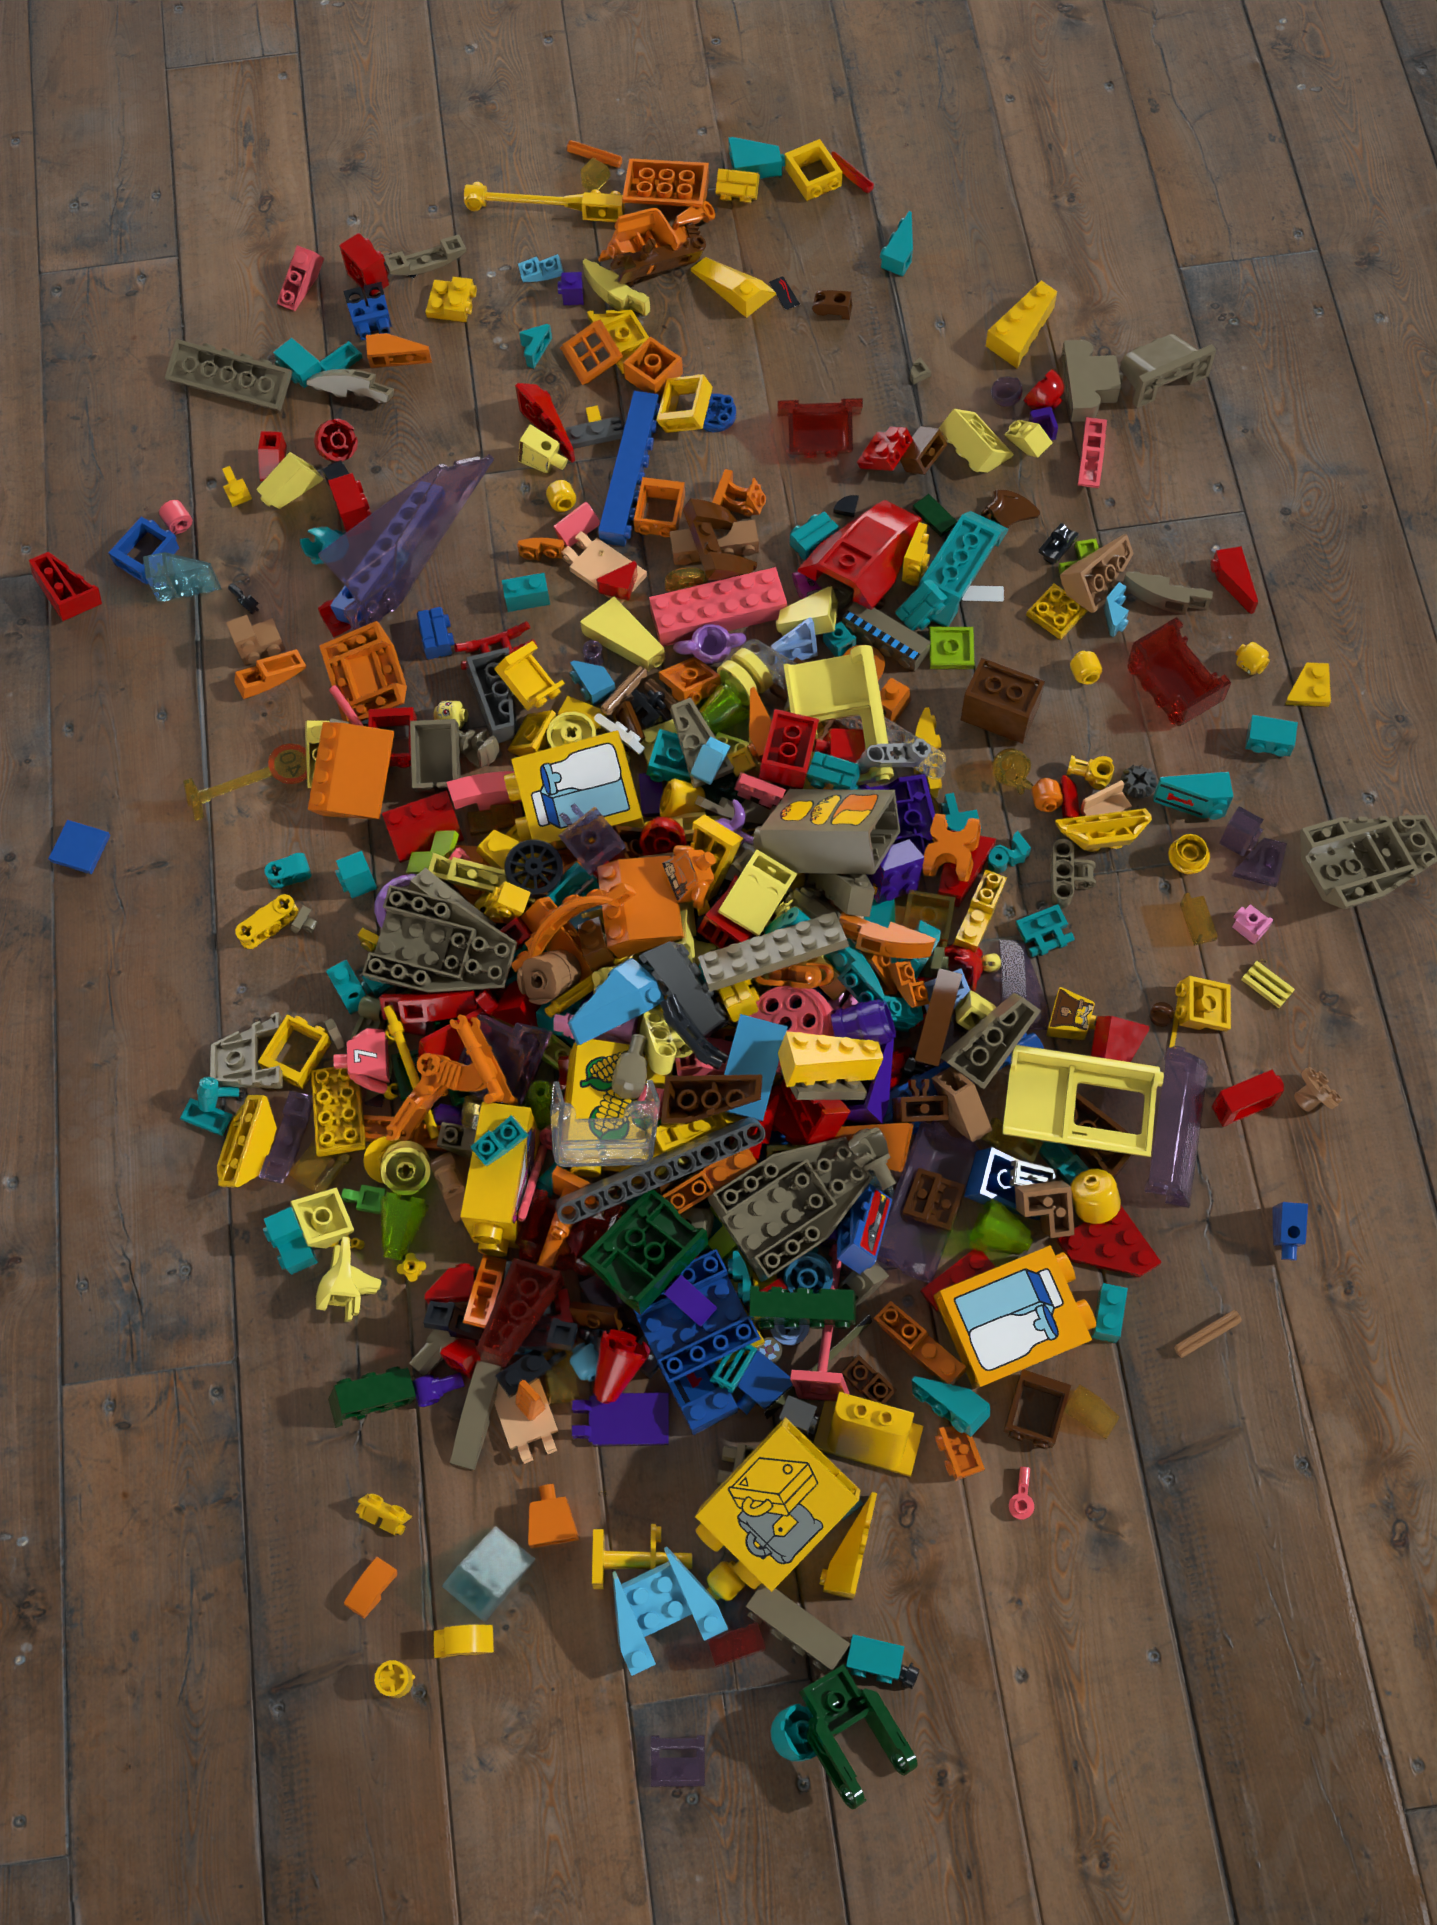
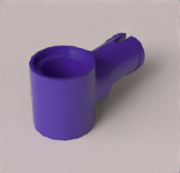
(430, 1389)

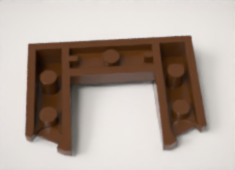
(702, 519)

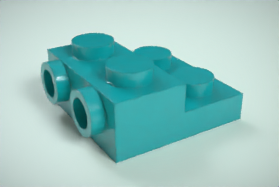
(667, 759)

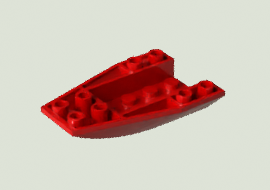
(866, 552)

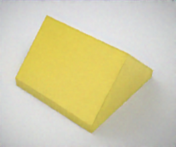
(322, 1218)

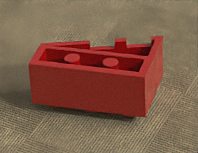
(63, 587)
(949, 881)
(817, 1118)

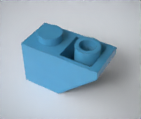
(594, 681)

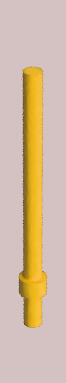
(396, 1029)

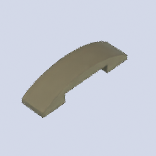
(426, 260)

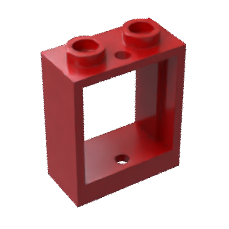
(394, 717)
(1248, 1097)

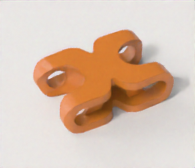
(951, 847)
(800, 975)

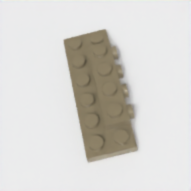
(228, 374)

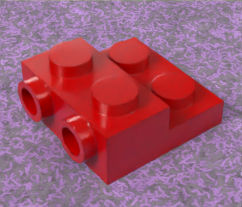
(885, 449)

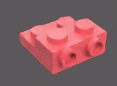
(765, 791)

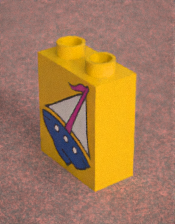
(497, 1190)

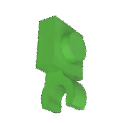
(367, 1198)

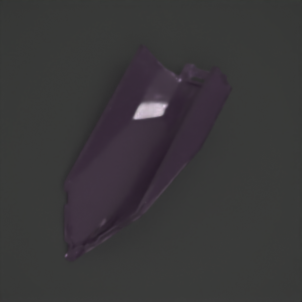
(392, 546)

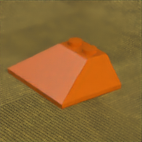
(365, 670)

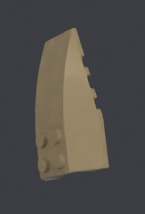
(1366, 857)

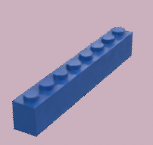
(629, 469)

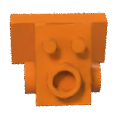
(728, 492)

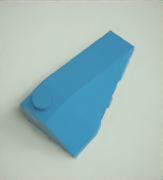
(621, 997)

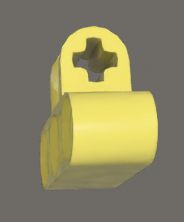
(661, 1043)

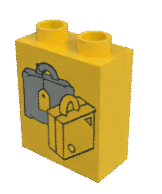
(776, 1506)

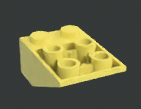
(757, 893)

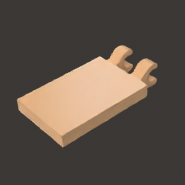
(593, 564)
(519, 1429)

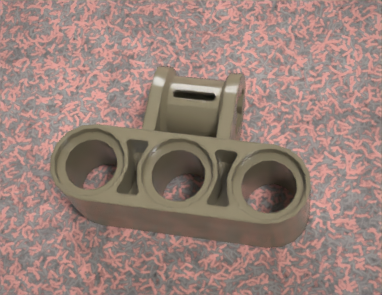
(1077, 873)

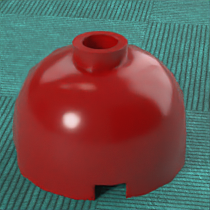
(1046, 392)
(335, 440)
(661, 836)

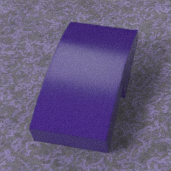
(690, 1300)

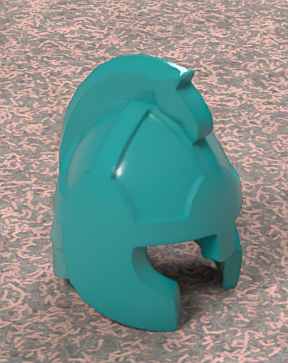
(323, 538)

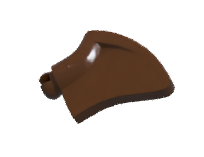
(1009, 508)

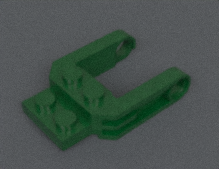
(839, 1705)

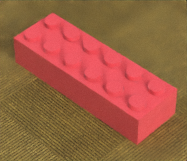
(726, 603)

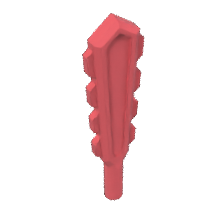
(538, 1163)

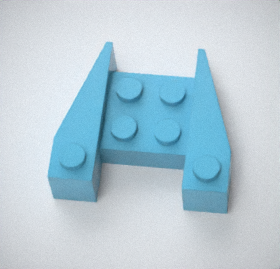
(656, 1602)

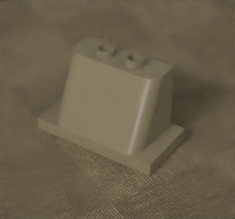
(1162, 363)

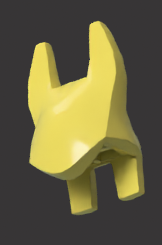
(344, 1283)

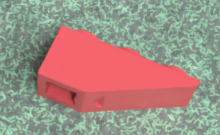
(300, 277)

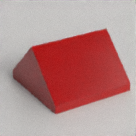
(516, 1007)

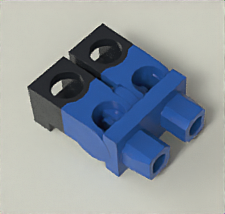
(369, 317)

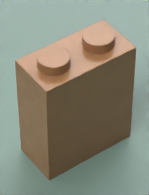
(964, 1104)

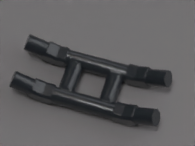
(677, 1019)

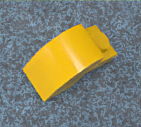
(463, 1640)

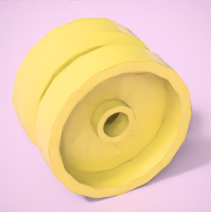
(744, 672)
(569, 728)

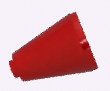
(617, 1364)

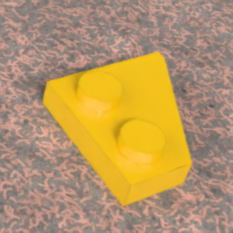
(1311, 686)

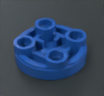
(720, 413)

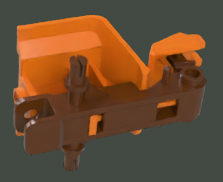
(649, 245)

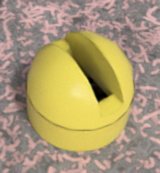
(996, 962)

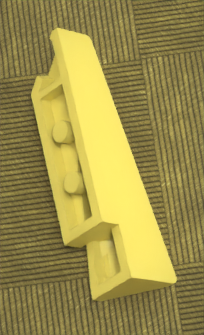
(468, 873)

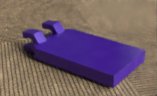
(628, 1421)

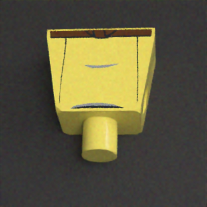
(540, 451)

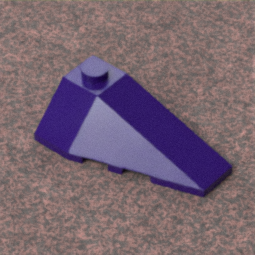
(874, 1106)

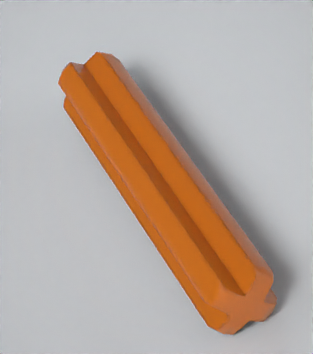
(592, 152)

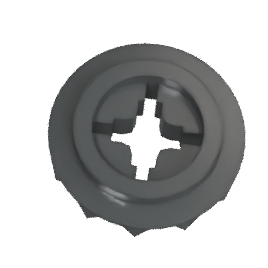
(1139, 790)

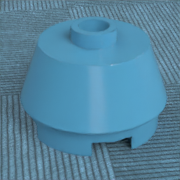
(808, 1272)

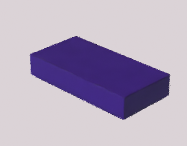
(650, 795)

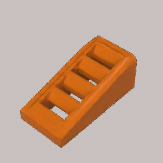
(529, 1401)

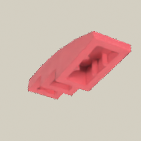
(1092, 452)

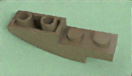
(344, 381)
(1158, 593)

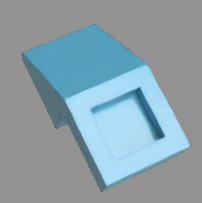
(1116, 614)

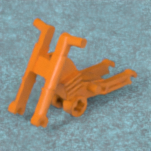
(440, 1076)

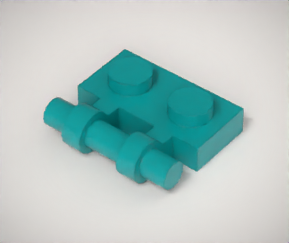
(1042, 924)

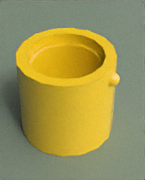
(394, 1679)

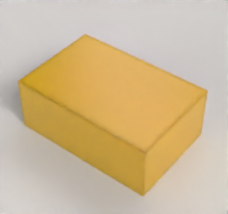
(593, 414)

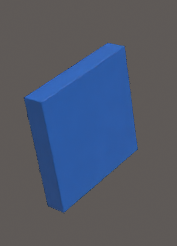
(79, 847)

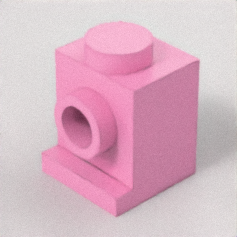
(1253, 929)

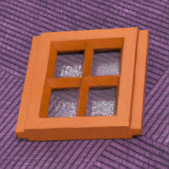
(591, 352)

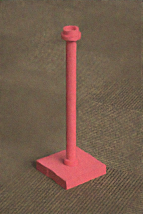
(820, 1383)

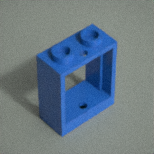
(132, 537)

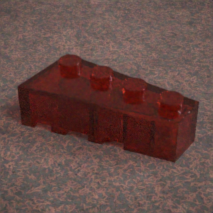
(518, 1308)

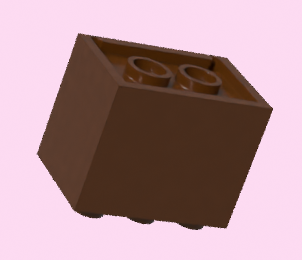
(1002, 700)

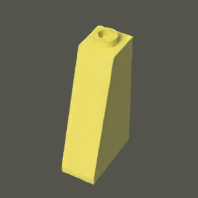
(623, 634)

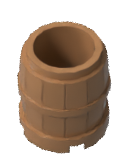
(548, 975)

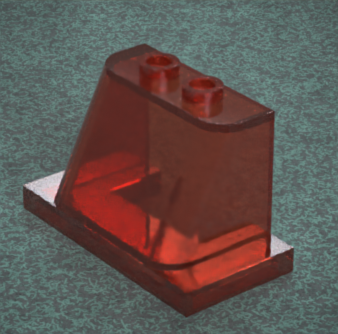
(820, 426)

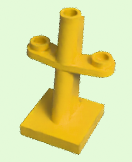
(606, 1560)

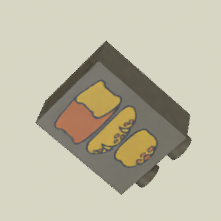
(830, 830)

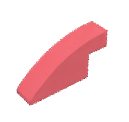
(483, 789)

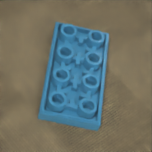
(755, 1053)

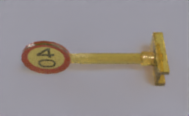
(285, 764)

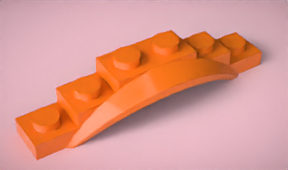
(571, 907)

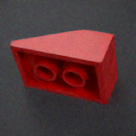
(788, 748)

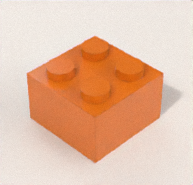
(652, 366)

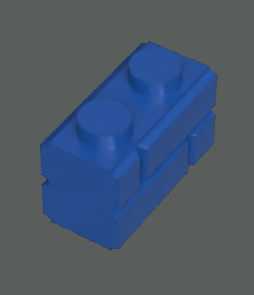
(434, 632)

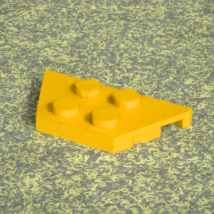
(624, 330)

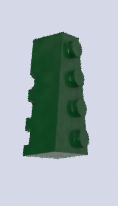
(802, 1308)

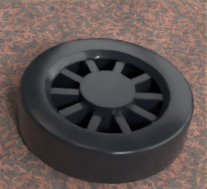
(534, 867)

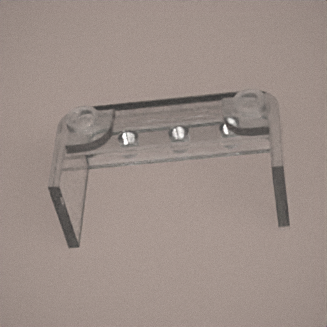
(604, 1140)

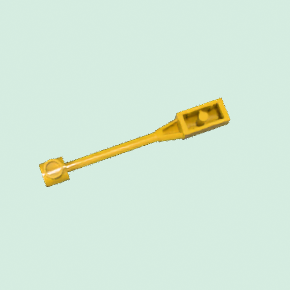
(593, 204)

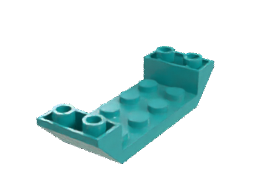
(961, 560)

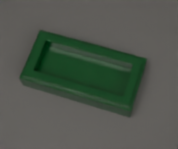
(934, 515)

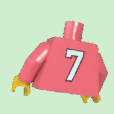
(369, 1061)

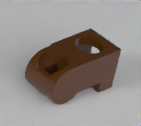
(833, 303)

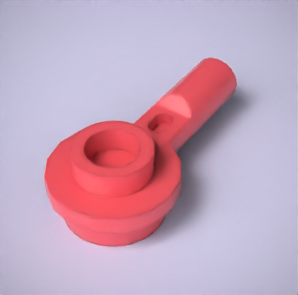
(1021, 1505)

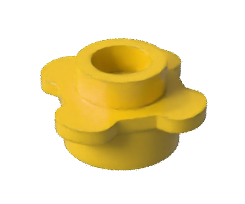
(411, 1274)

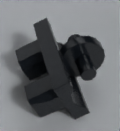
(1058, 544)
(642, 702)

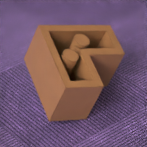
(255, 641)
(1052, 1202)

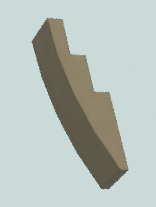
(754, 812)
(475, 1415)

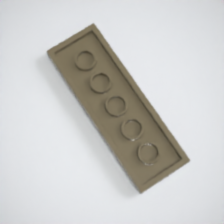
(773, 951)

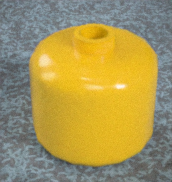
(680, 799)
(1095, 1196)

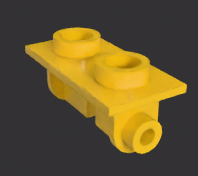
(373, 1507)

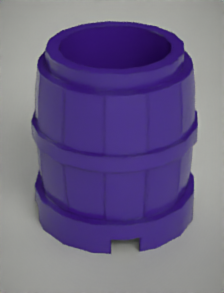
(865, 1022)

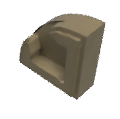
(919, 371)
(334, 1033)

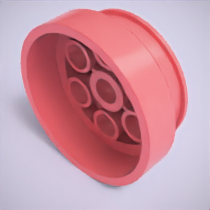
(812, 1006)

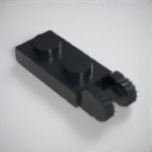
(527, 1368)

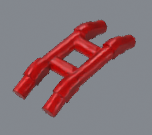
(503, 637)

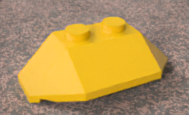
(1105, 829)
(246, 1142)

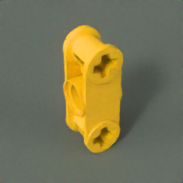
(267, 921)

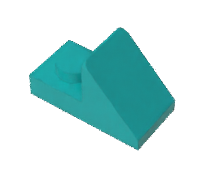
(535, 343)

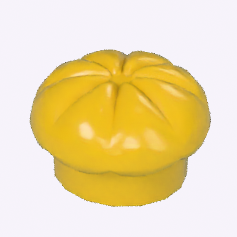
(1189, 854)

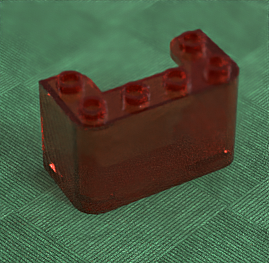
(1175, 674)
(580, 1238)

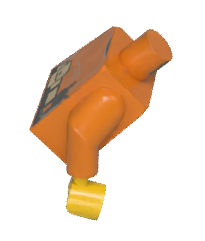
(690, 876)

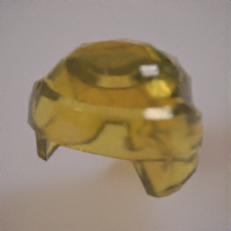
(1012, 768)

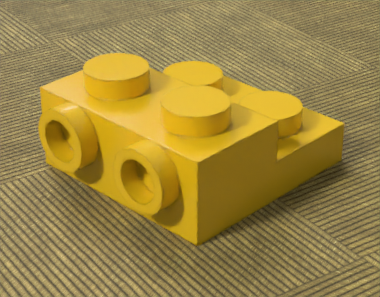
(451, 299)
(916, 557)
(1203, 1004)

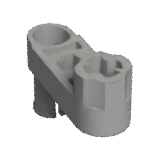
(907, 755)

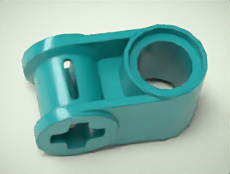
(290, 870)

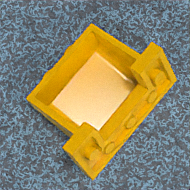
(869, 1433)

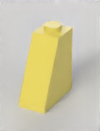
(288, 481)
(819, 606)

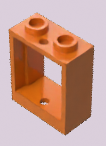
(653, 488)

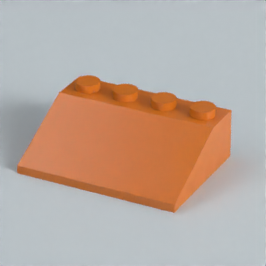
(666, 183)
(350, 771)
(646, 918)

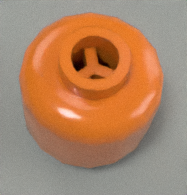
(1047, 795)

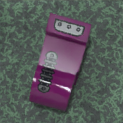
(804, 585)

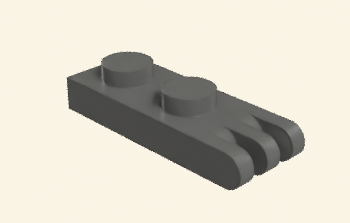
(595, 432)

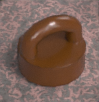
(1161, 1014)

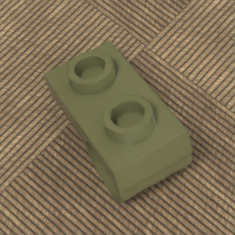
(935, 962)
(370, 1015)

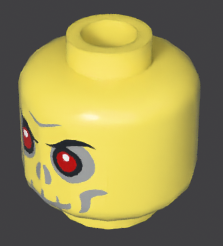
(451, 710)

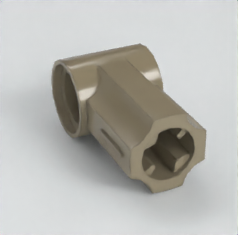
(430, 1355)

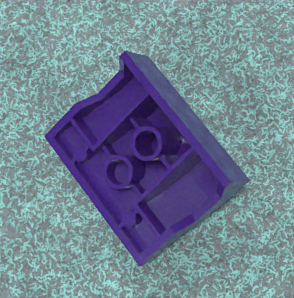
(913, 808)

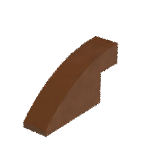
(938, 1017)

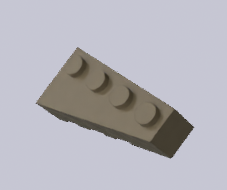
(849, 891)
(991, 1041)

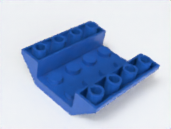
(679, 1341)

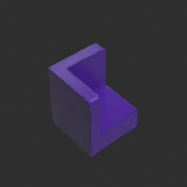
(1046, 420)

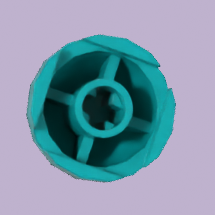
(790, 1733)

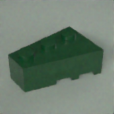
(371, 1394)

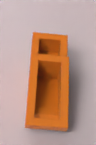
(268, 673)

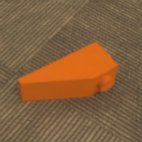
(390, 350)
(758, 726)

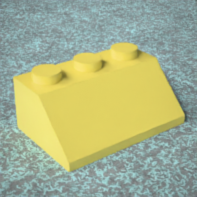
(974, 440)

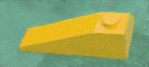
(737, 288)
(845, 1566)

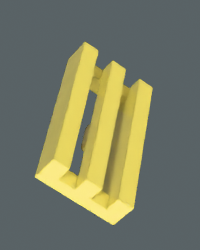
(1287, 989)

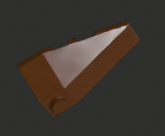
(699, 1097)

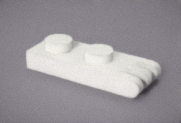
(629, 739)

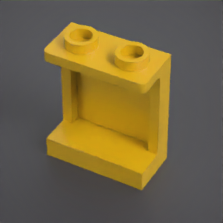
(527, 678)

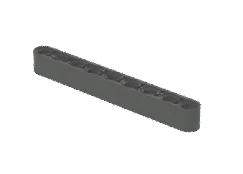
(650, 1179)

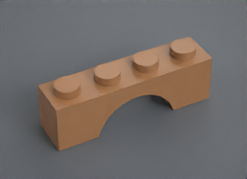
(739, 541)

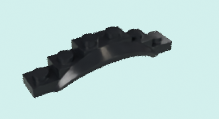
(545, 1334)

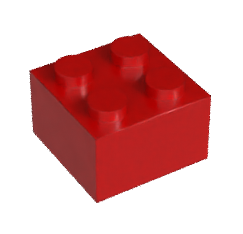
(364, 262)
(349, 500)

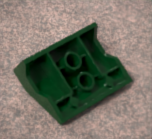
(645, 1250)

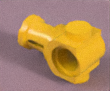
(1090, 770)

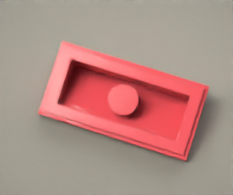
(581, 519)

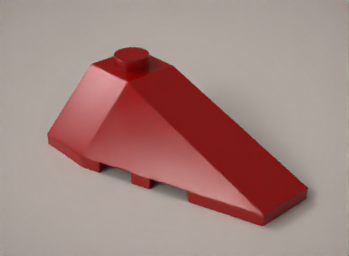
(540, 411)

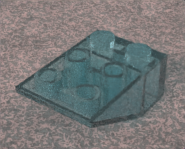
(178, 576)
(488, 1573)

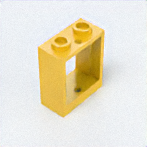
(809, 154)
(685, 420)
(278, 1041)

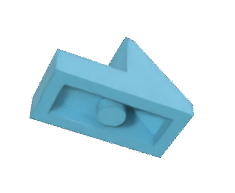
(709, 760)

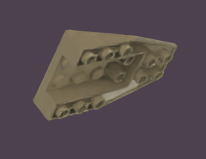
(437, 946)
(790, 1203)

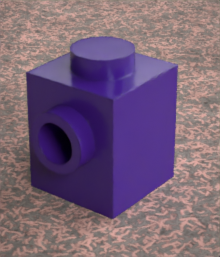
(571, 288)

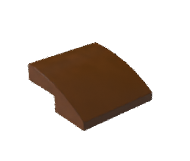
(934, 1200)

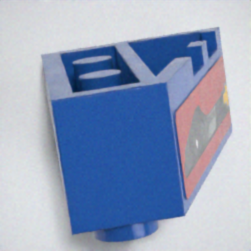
(863, 1229)

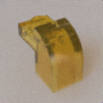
(1017, 1147)

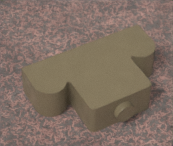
(1088, 379)

